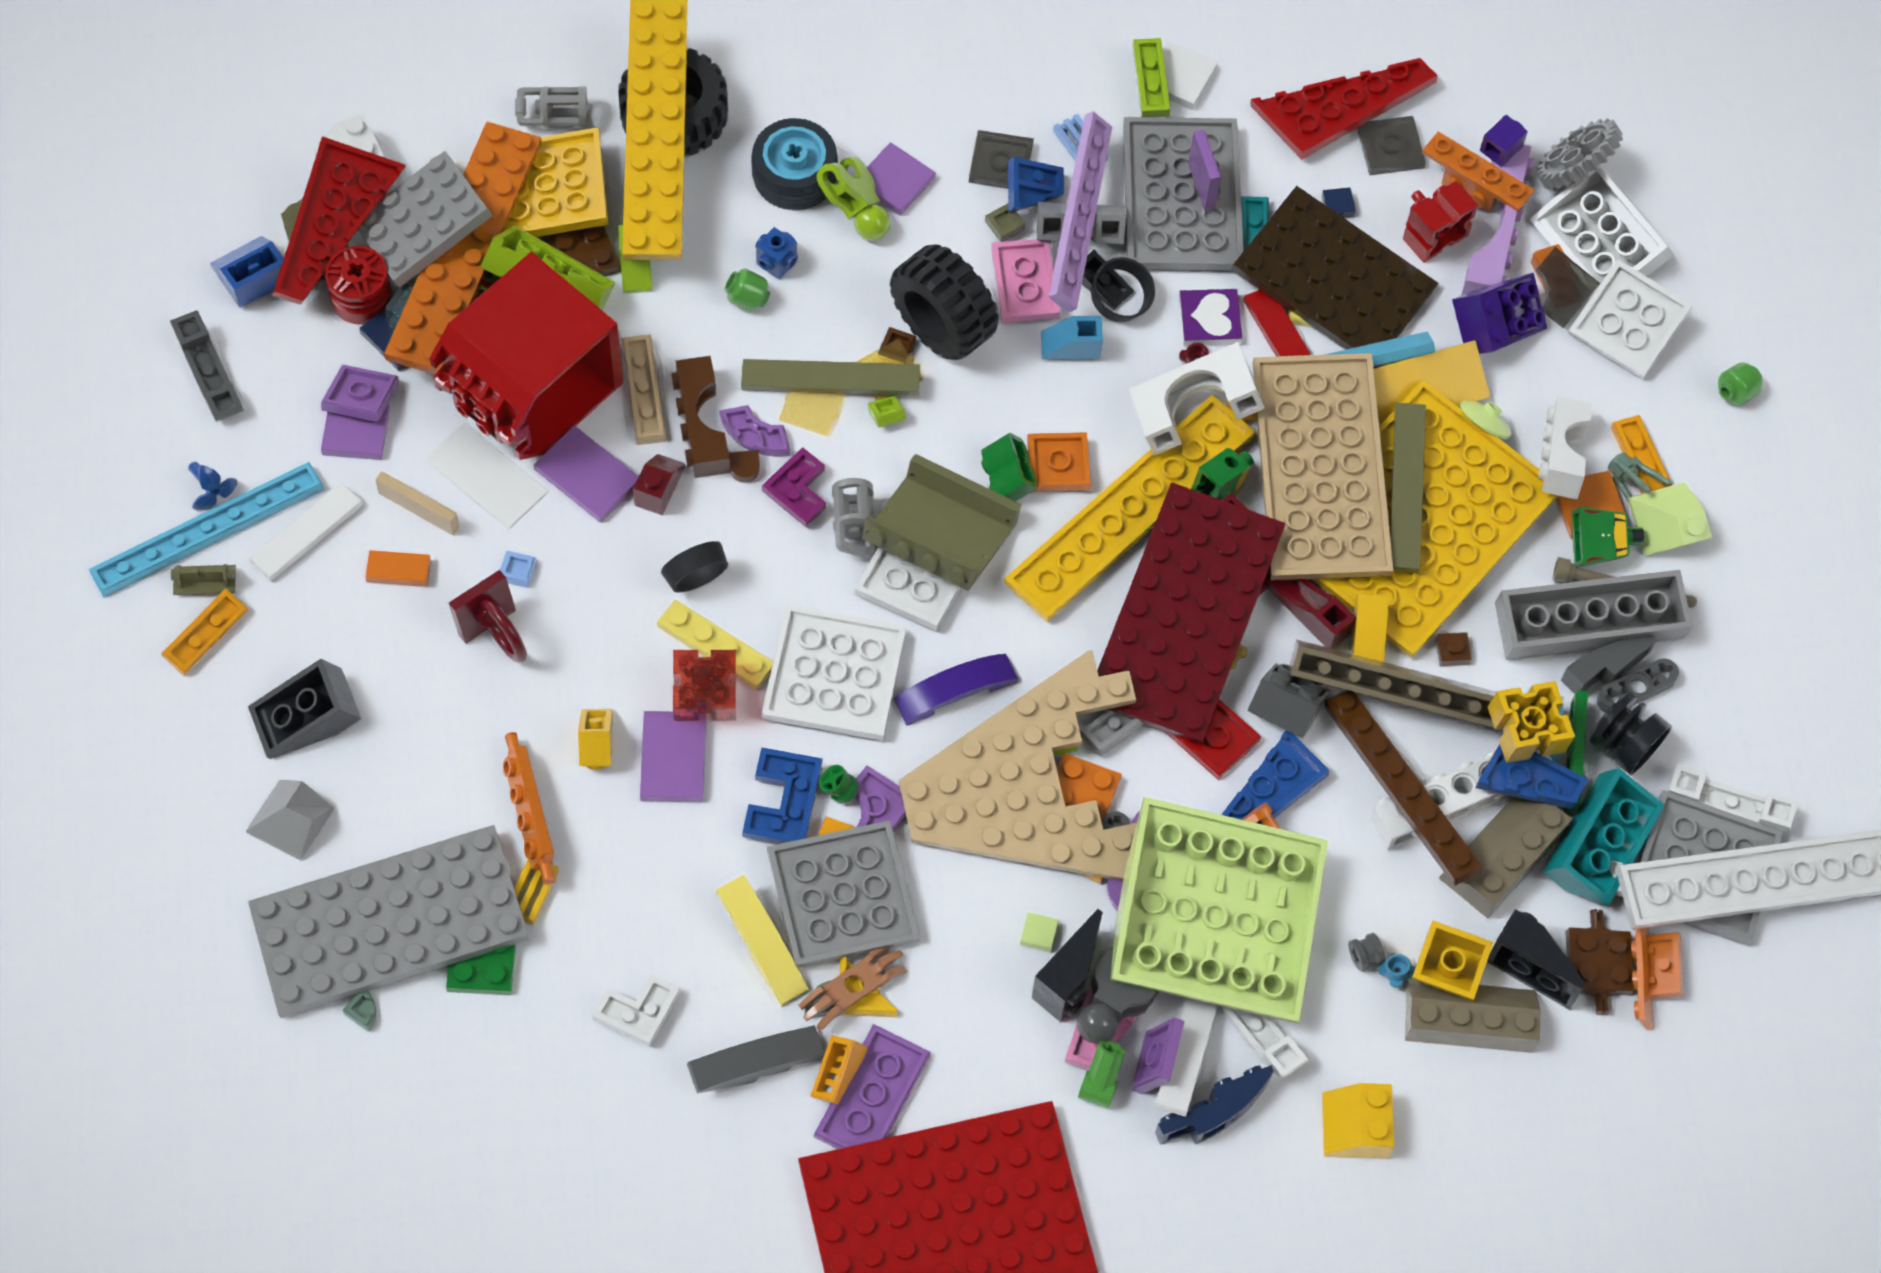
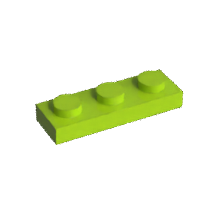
(1151, 77)

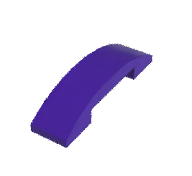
(953, 685)

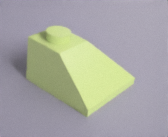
(1669, 518)

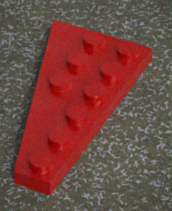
(1337, 106)
(335, 204)

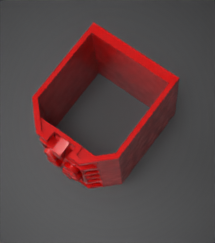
(529, 358)

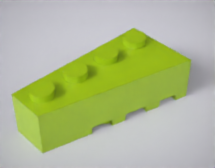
(516, 243)

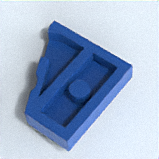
(1032, 183)

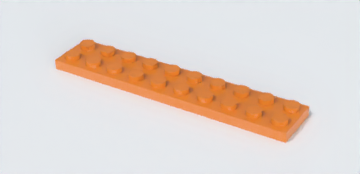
(453, 280)

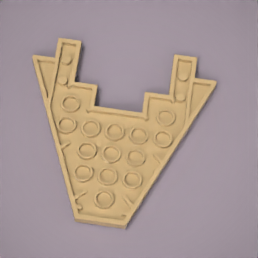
(1001, 786)

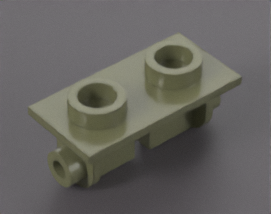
(203, 579)

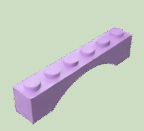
(1488, 264)

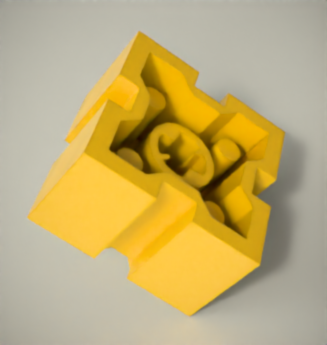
(1531, 721)

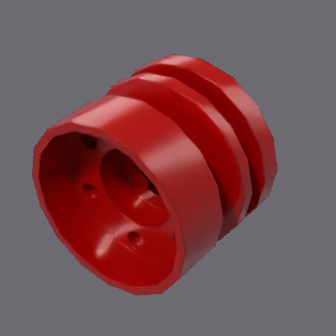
(358, 284)

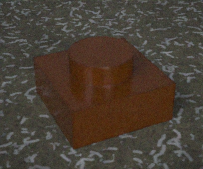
(1453, 649)

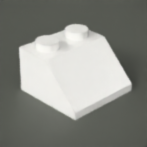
(354, 132)

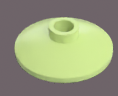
(1486, 417)

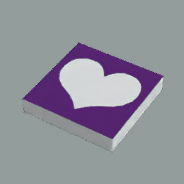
(1210, 316)

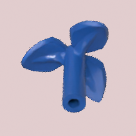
(210, 481)

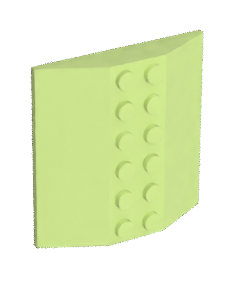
(1218, 910)

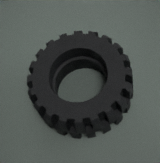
(708, 115)
(944, 302)

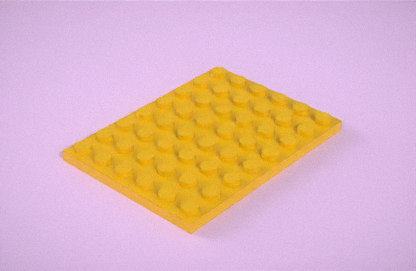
(1473, 512)

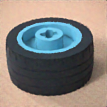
(788, 161)

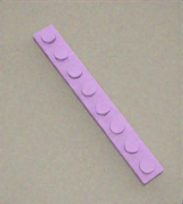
(1080, 212)

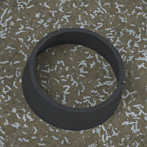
(1135, 269)
(695, 566)

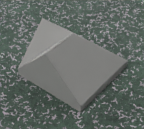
(290, 818)

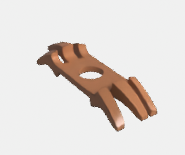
(841, 998)

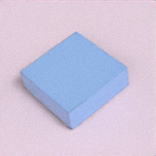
(518, 568)

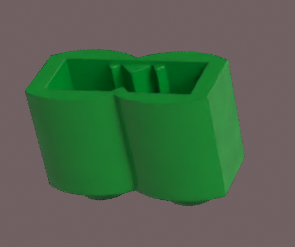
(1009, 467)

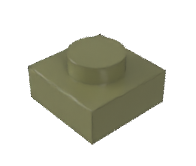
(1004, 223)

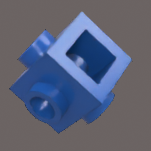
(776, 252)

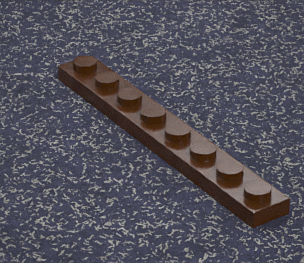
(1403, 787)

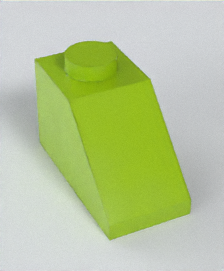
(635, 273)

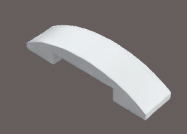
(1771, 811)
(1267, 1041)

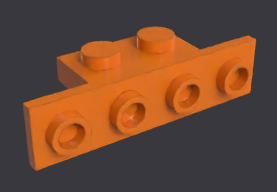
(1476, 175)
(1658, 971)

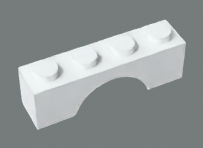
(1563, 467)

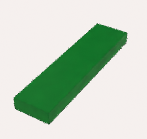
(1575, 751)

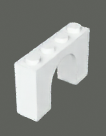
(1160, 396)

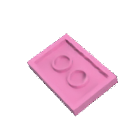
(1024, 280)

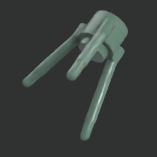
(1627, 471)

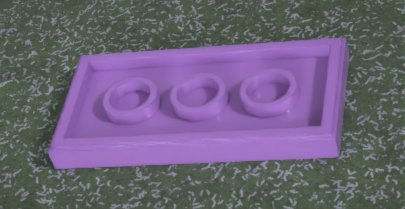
(875, 1092)

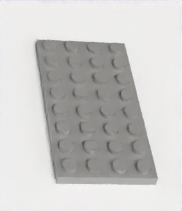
(387, 921)

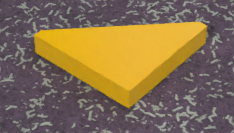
(872, 1004)

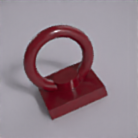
(486, 608)

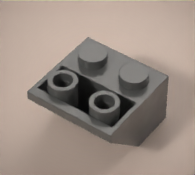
(1288, 700)

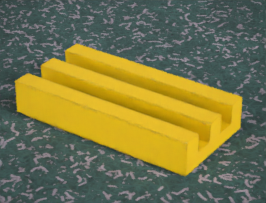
(531, 919)

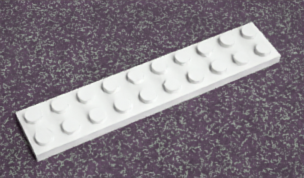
(1751, 879)

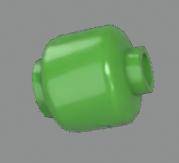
(747, 290)
(1740, 382)

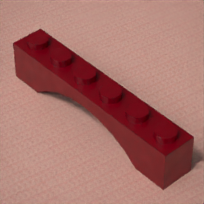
(1317, 610)

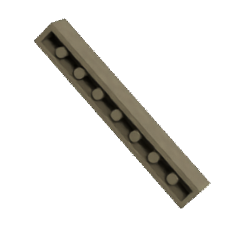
(1391, 682)

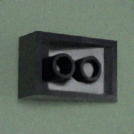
(304, 709)
(1534, 958)
(1063, 979)

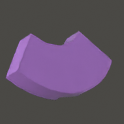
(753, 433)

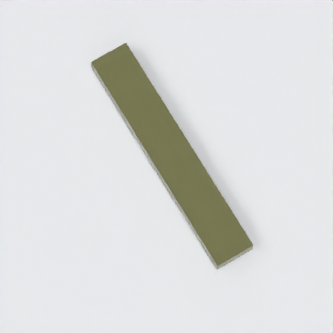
(830, 377)
(1407, 486)

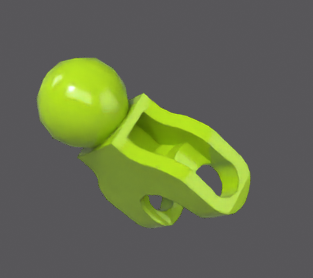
(855, 197)

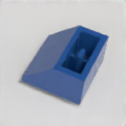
(249, 270)

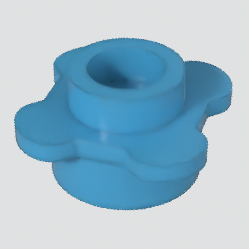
(1393, 963)

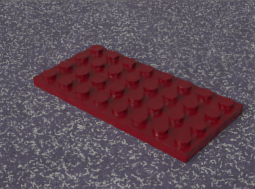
(1189, 609)

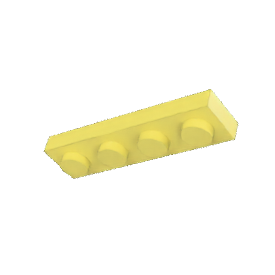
(705, 636)

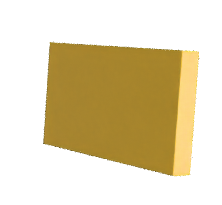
(1451, 371)

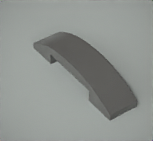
(206, 366)

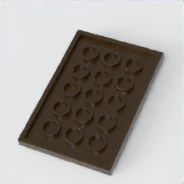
(1333, 274)

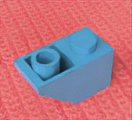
(1073, 338)

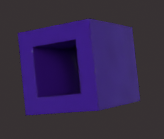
(1503, 140)

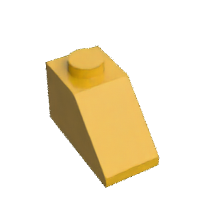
(595, 738)

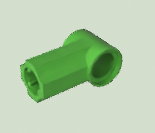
(1100, 1080)

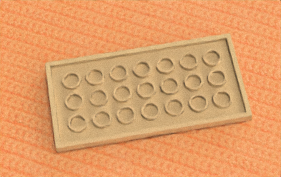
(1323, 466)

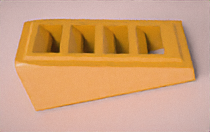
(843, 1051)

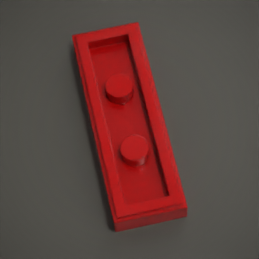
(1275, 325)

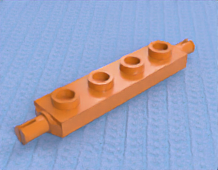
(528, 808)

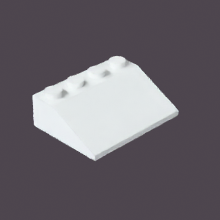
(1599, 226)

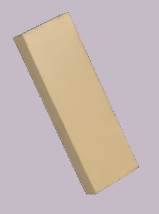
(417, 503)

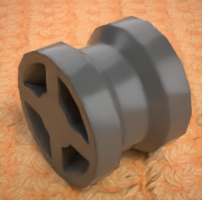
(1366, 951)

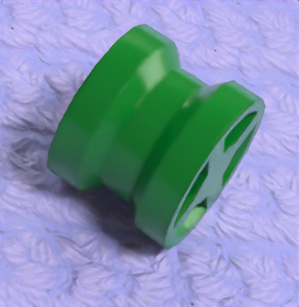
(838, 784)

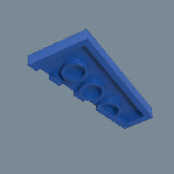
(1280, 780)

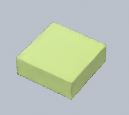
(1039, 932)

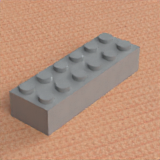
(1592, 613)

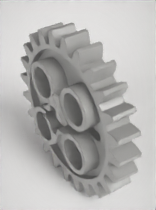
(1579, 153)

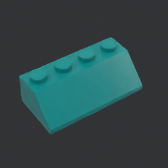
(1605, 828)

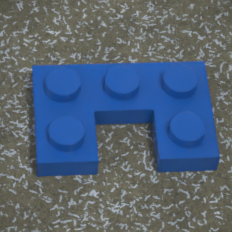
(801, 778)

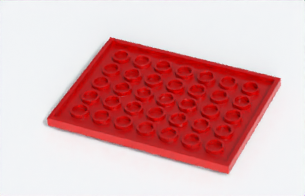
(951, 1200)

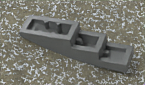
(755, 1058)

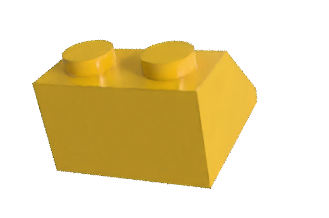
(1452, 960)
(1358, 1121)

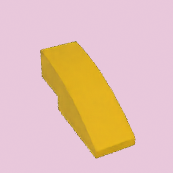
(1370, 626)

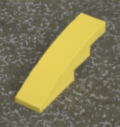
(762, 940)

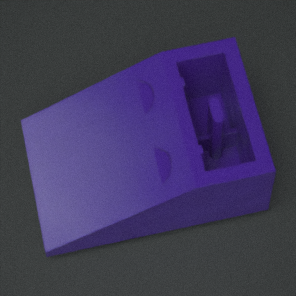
(1500, 313)

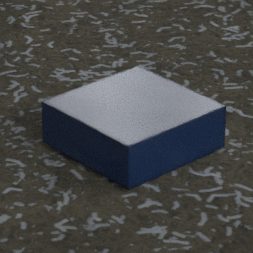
(1340, 201)

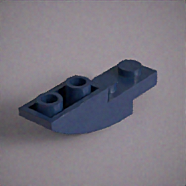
(1227, 1104)

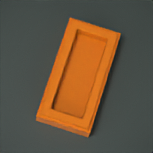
(398, 568)

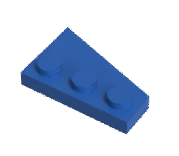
(1533, 780)

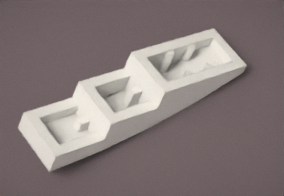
(1177, 1093)

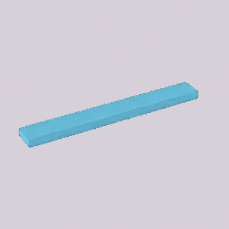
(206, 529)

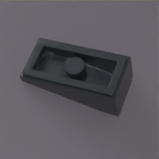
(1110, 285)

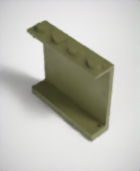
(943, 523)

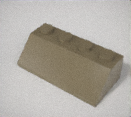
(1510, 851)
(1494, 1020)

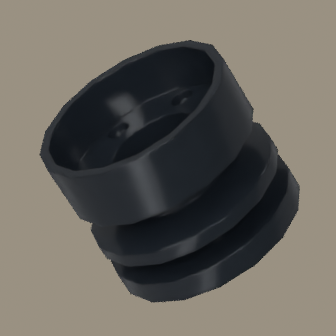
(1630, 733)

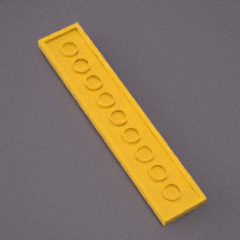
(655, 130)
(1123, 512)

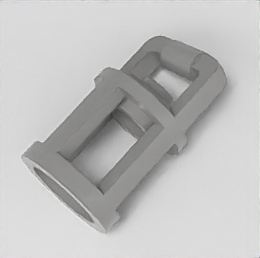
(544, 106)
(852, 524)

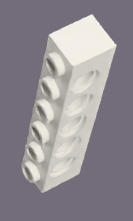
(1394, 828)

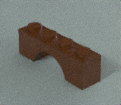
(707, 447)

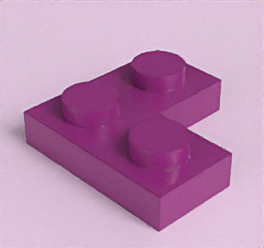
(790, 487)

